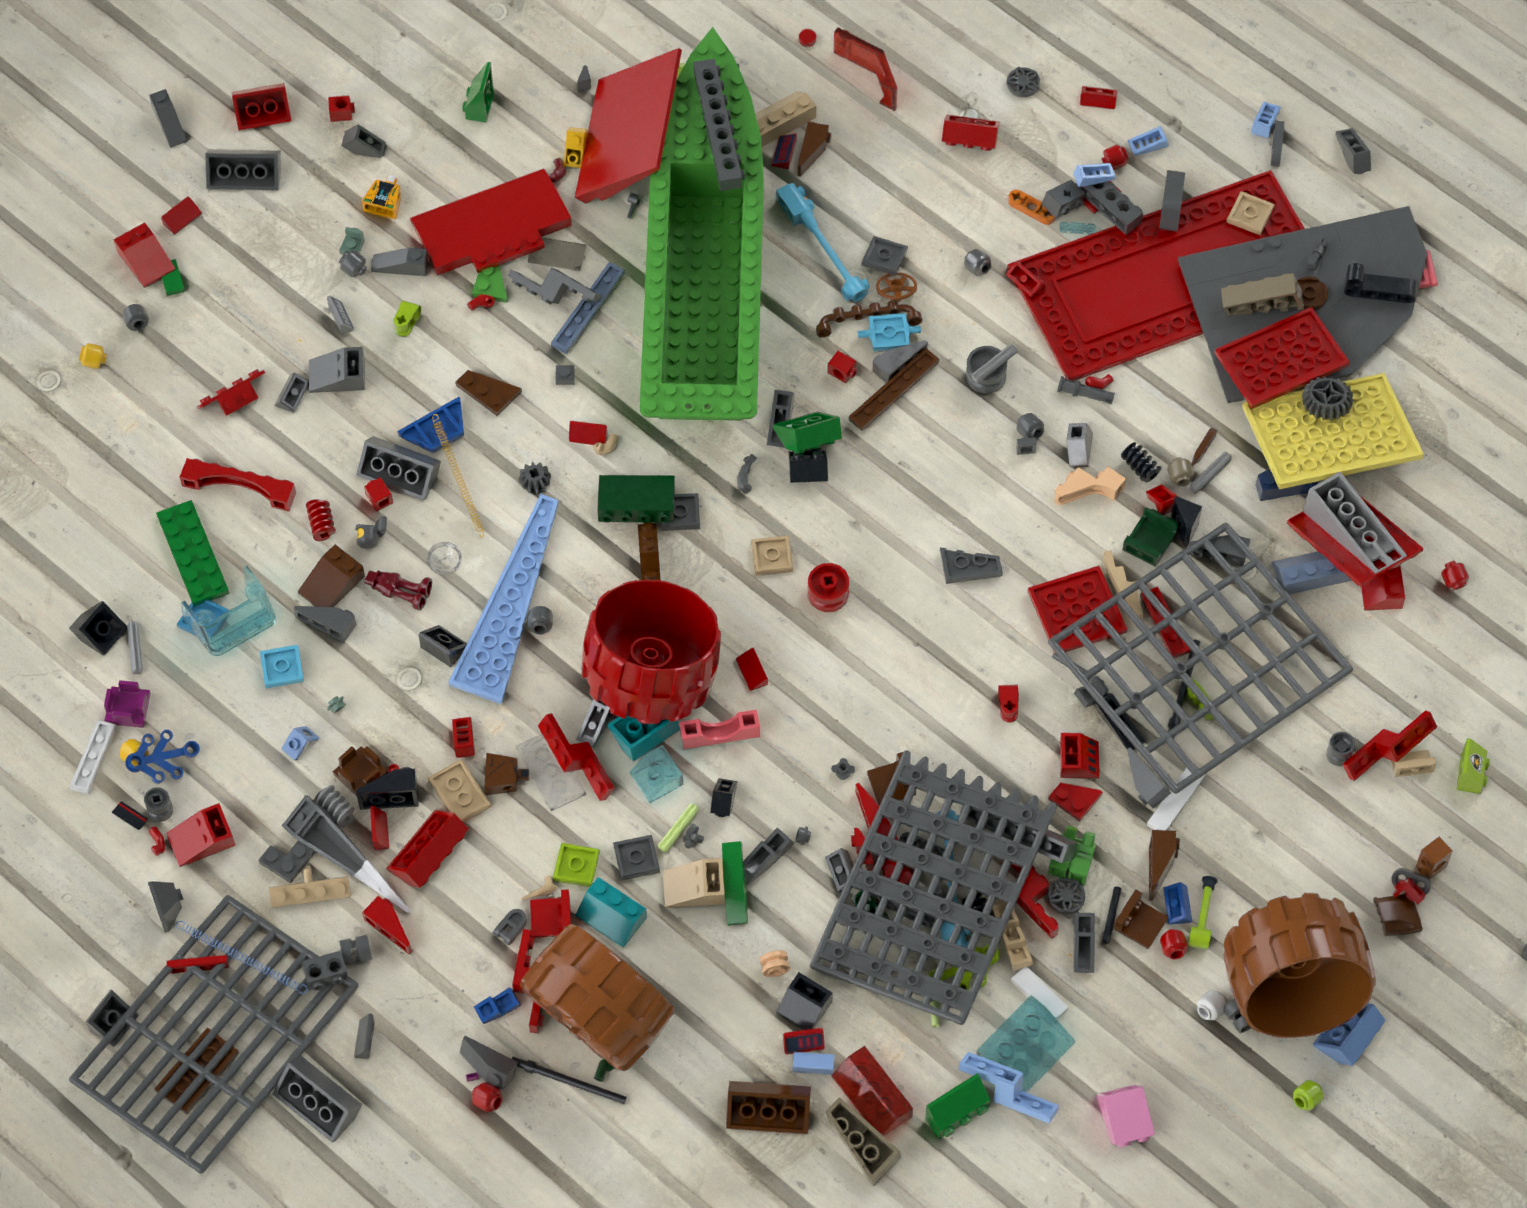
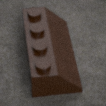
(768, 1107)

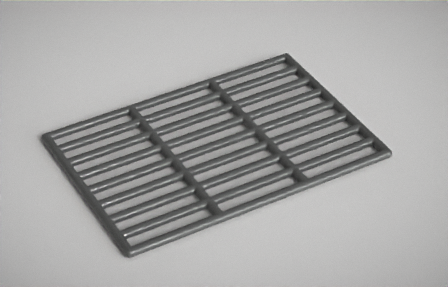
(189, 1062)

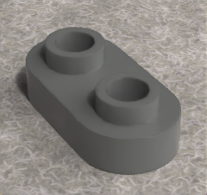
(1415, 877)

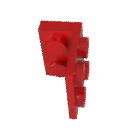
(550, 915)

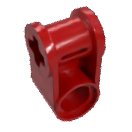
(1008, 700)

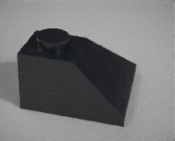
(98, 627)

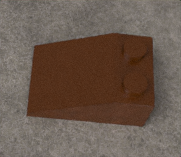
(332, 578)
(1162, 851)

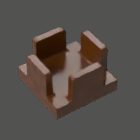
(358, 768)

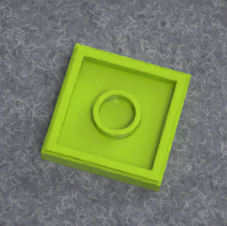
(576, 865)

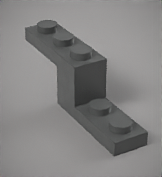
(554, 286)

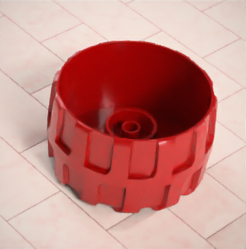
(651, 651)

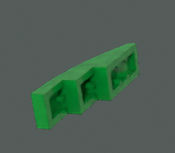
(734, 883)

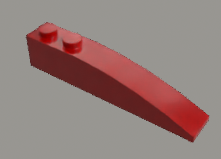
(869, 809)

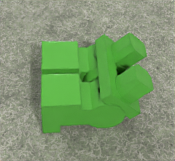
(1081, 860)

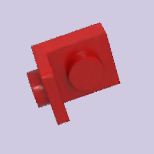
(1412, 891)

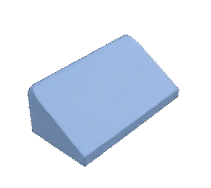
(813, 1063)

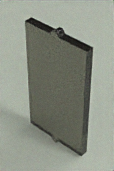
(559, 254)

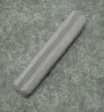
(994, 363)
(1210, 472)
(134, 647)

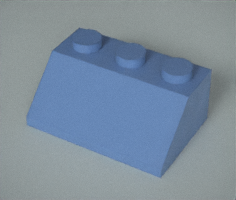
(1350, 1039)

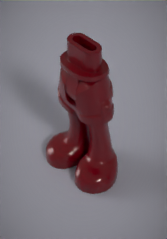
(389, 584)

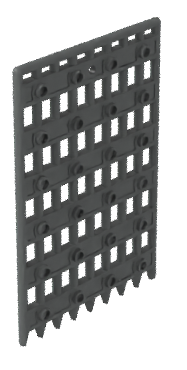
(926, 903)

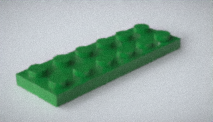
(192, 553)

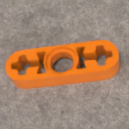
(1027, 200)

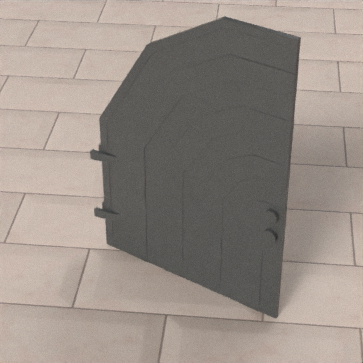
(1381, 242)

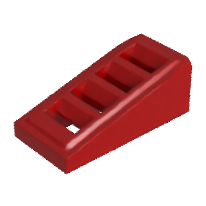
(465, 748)

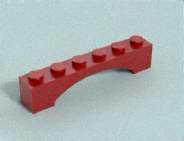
(200, 474)

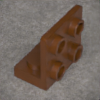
(880, 780)
(1140, 921)

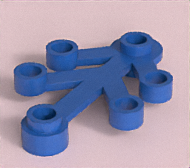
(159, 757)

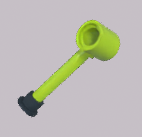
(1199, 935)

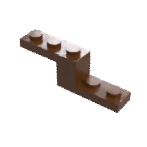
(649, 551)

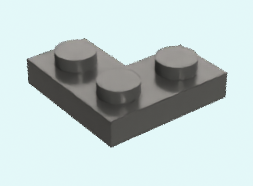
(287, 865)

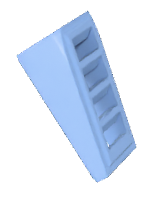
(1265, 120)
(1152, 134)
(1084, 179)

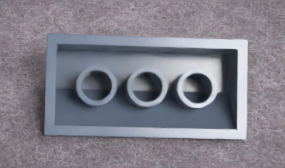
(1307, 572)

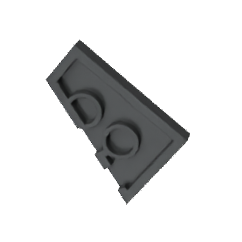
(968, 567)

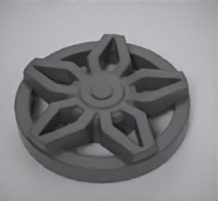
(1023, 82)
(1066, 895)

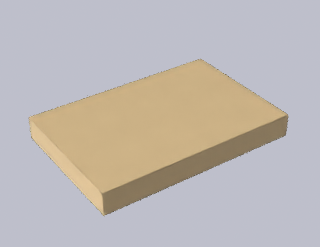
(459, 791)

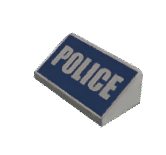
(340, 315)

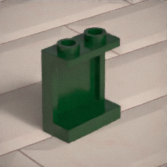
(1151, 537)

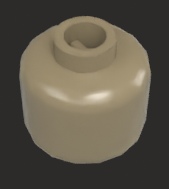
(1180, 471)

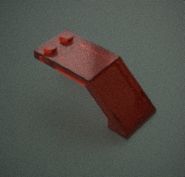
(870, 58)

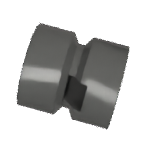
(1340, 748)
(158, 804)
(362, 946)
(1232, 1012)

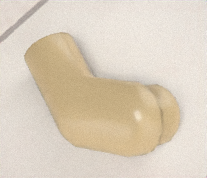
(608, 447)

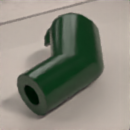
(602, 1068)

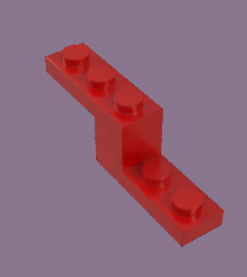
(1389, 745)
(576, 757)
(1034, 889)
(522, 966)

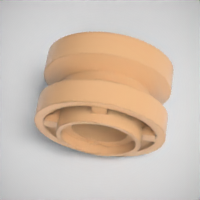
(774, 963)

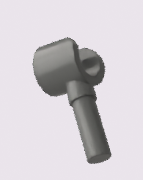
(634, 200)

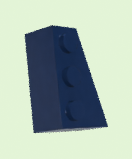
(1268, 488)

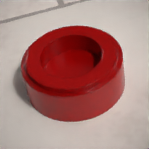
(807, 37)

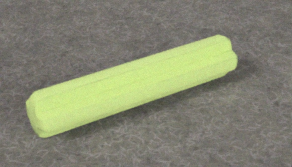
(678, 828)

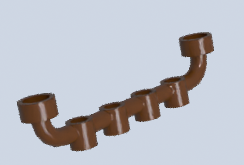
(824, 330)

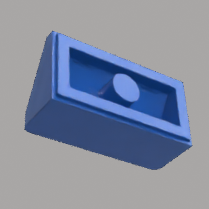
(1177, 904)

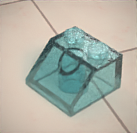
(657, 774)

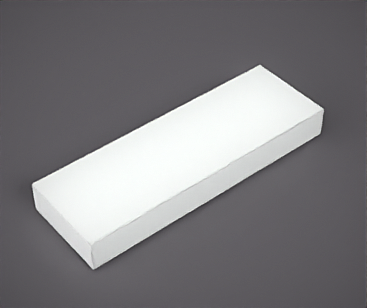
(1032, 985)

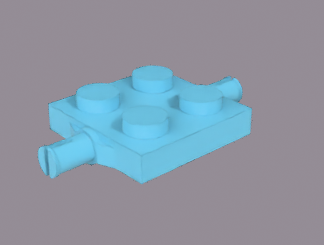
(888, 331)

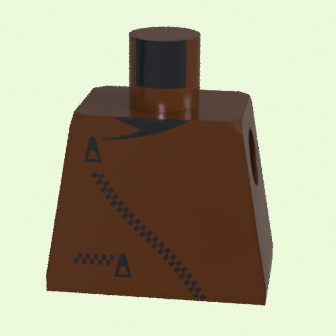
(503, 774)

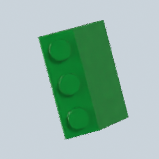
(809, 431)
(957, 1107)

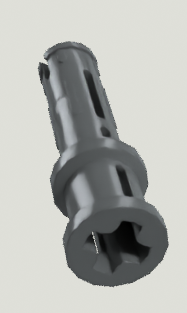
(1076, 388)

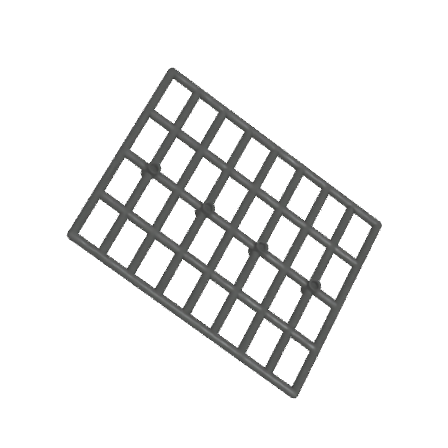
(1180, 668)

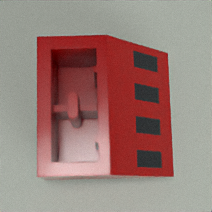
(1078, 756)

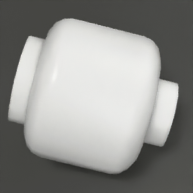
(1211, 1005)

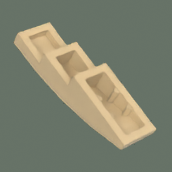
(1118, 581)
(1013, 938)

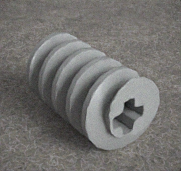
(335, 806)

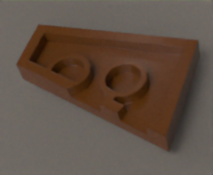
(488, 391)

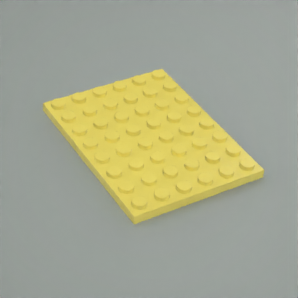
(1313, 449)

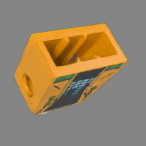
(383, 198)

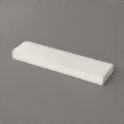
(93, 757)
(1173, 804)

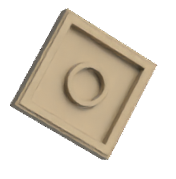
(1250, 213)
(772, 555)

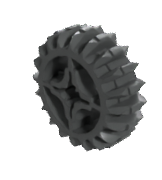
(1339, 398)

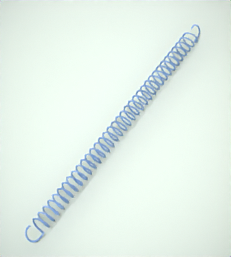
(241, 957)

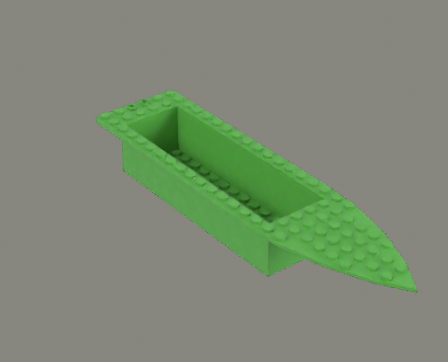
(703, 260)

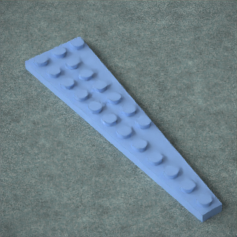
(493, 645)

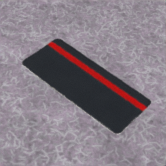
(130, 815)

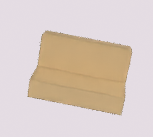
(1414, 763)

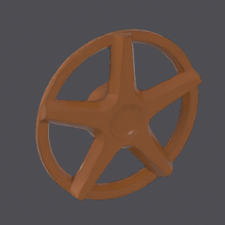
(896, 286)

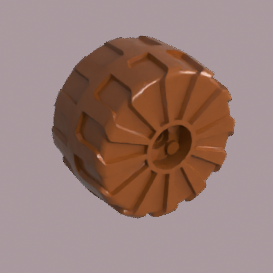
(1299, 966)
(597, 997)

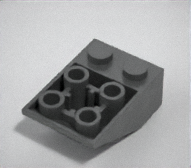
(338, 371)

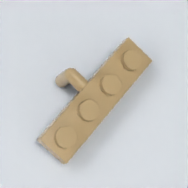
(309, 890)

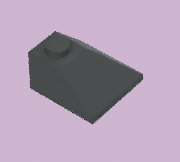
(167, 902)

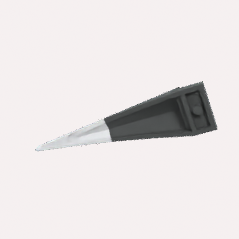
(320, 832)

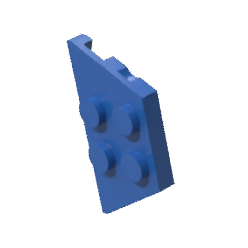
(423, 431)

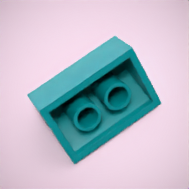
(639, 738)
(611, 912)

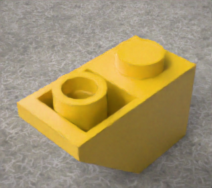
(575, 147)

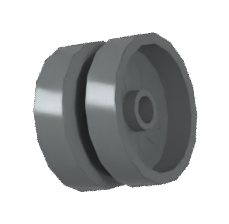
(993, 381)

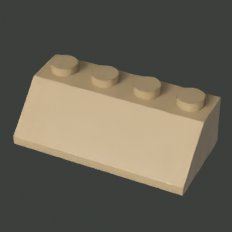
(785, 116)

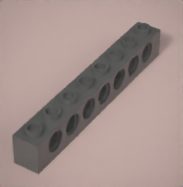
(720, 136)

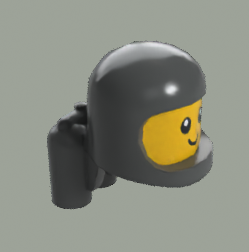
(368, 534)

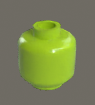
(1308, 1095)

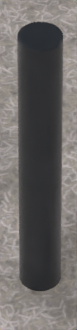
(1111, 915)

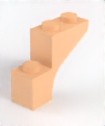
(1082, 484)

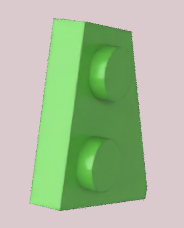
(490, 283)

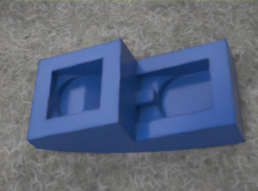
(497, 1006)

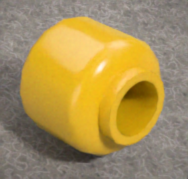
(92, 356)
(129, 747)

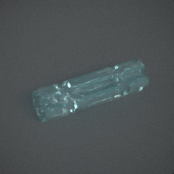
(1078, 228)

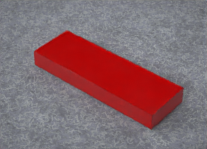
(205, 963)

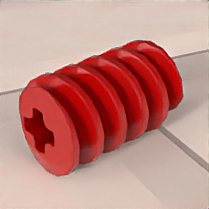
(320, 519)

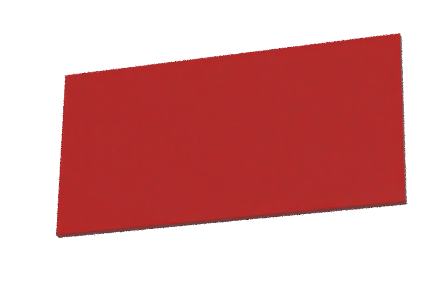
(1126, 294)

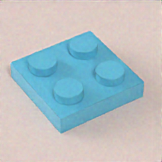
(281, 666)

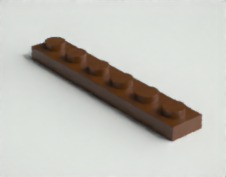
(893, 389)

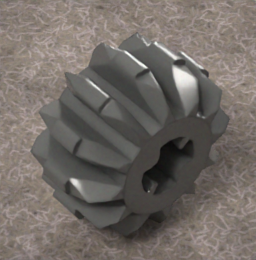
(528, 479)

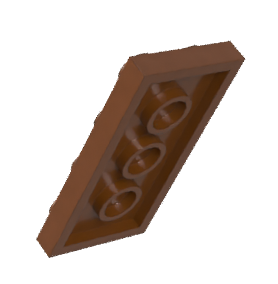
(190, 1075)

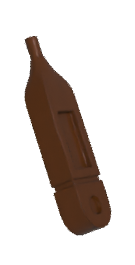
(1204, 445)

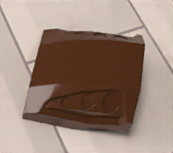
(1398, 915)

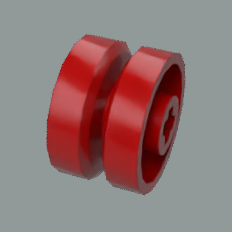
(828, 587)

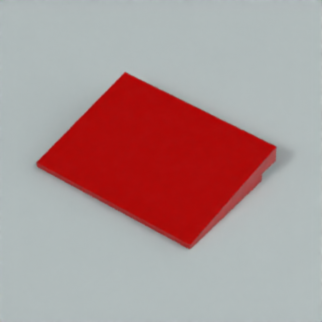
(627, 127)

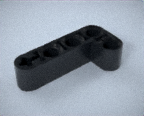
(1377, 286)

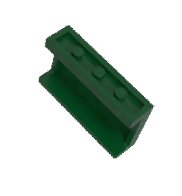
(636, 498)

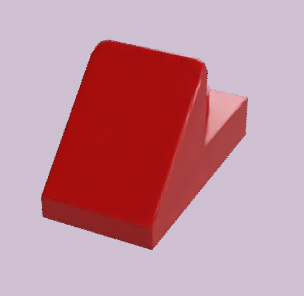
(1162, 498)

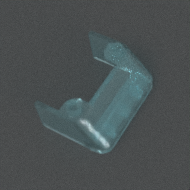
(236, 625)

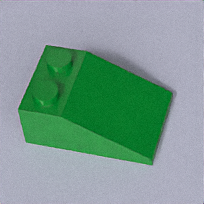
(480, 95)

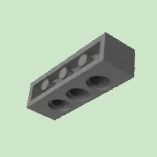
(1113, 209)

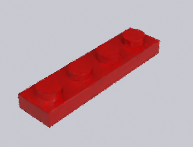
(1170, 638)

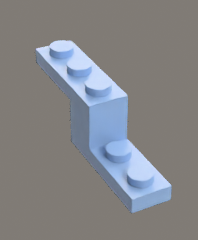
(1008, 1087)

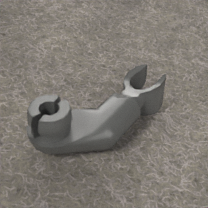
(742, 480)

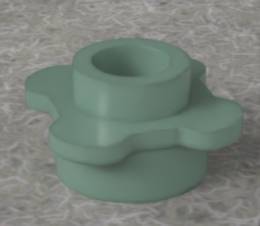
(336, 704)

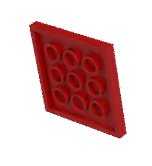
(1071, 598)

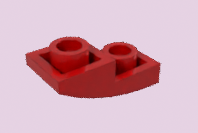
(857, 841)

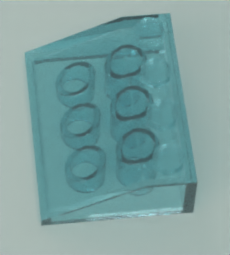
(1028, 1042)

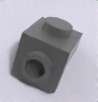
(1085, 697)

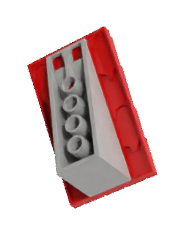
(1352, 531)

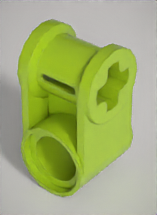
(406, 318)

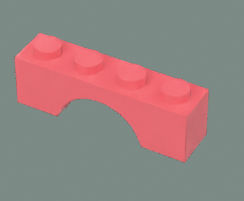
(740, 727)

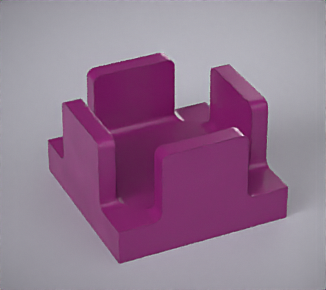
(126, 704)

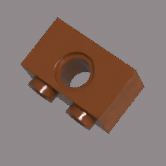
(1433, 858)

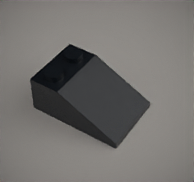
(392, 790)

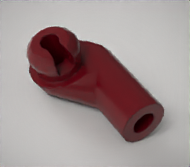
(559, 171)

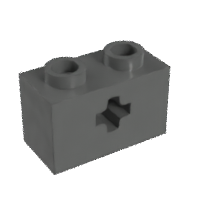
(1063, 198)

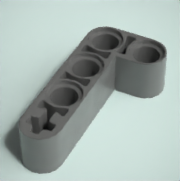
(1172, 200)

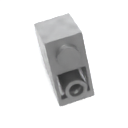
(1079, 444)

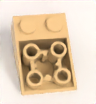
(694, 884)

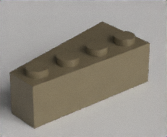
(1262, 295)
(865, 1143)

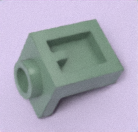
(353, 240)

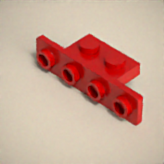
(236, 396)

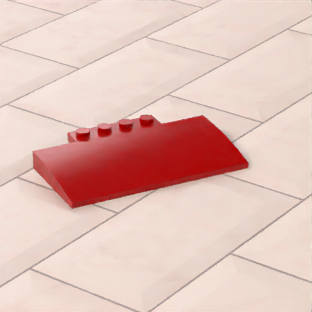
(492, 224)

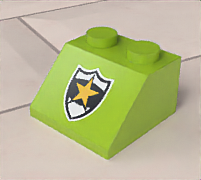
(1472, 768)

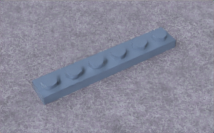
(587, 310)

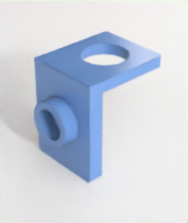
(297, 741)

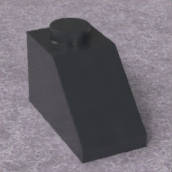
(723, 797)

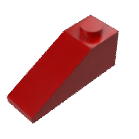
(384, 919)

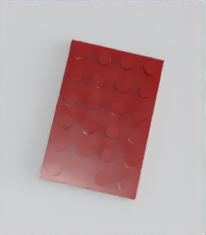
(1281, 357)

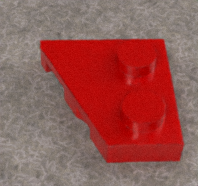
(1075, 799)

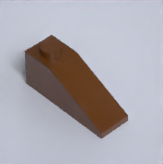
(813, 145)

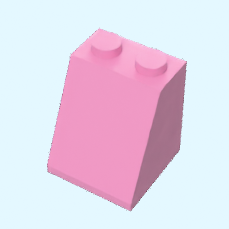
(1126, 1115)

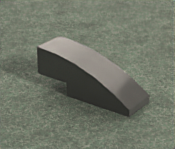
(766, 854)
(1084, 942)

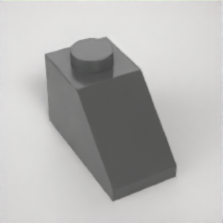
(363, 142)

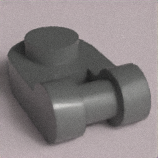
(516, 920)

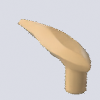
(544, 890)

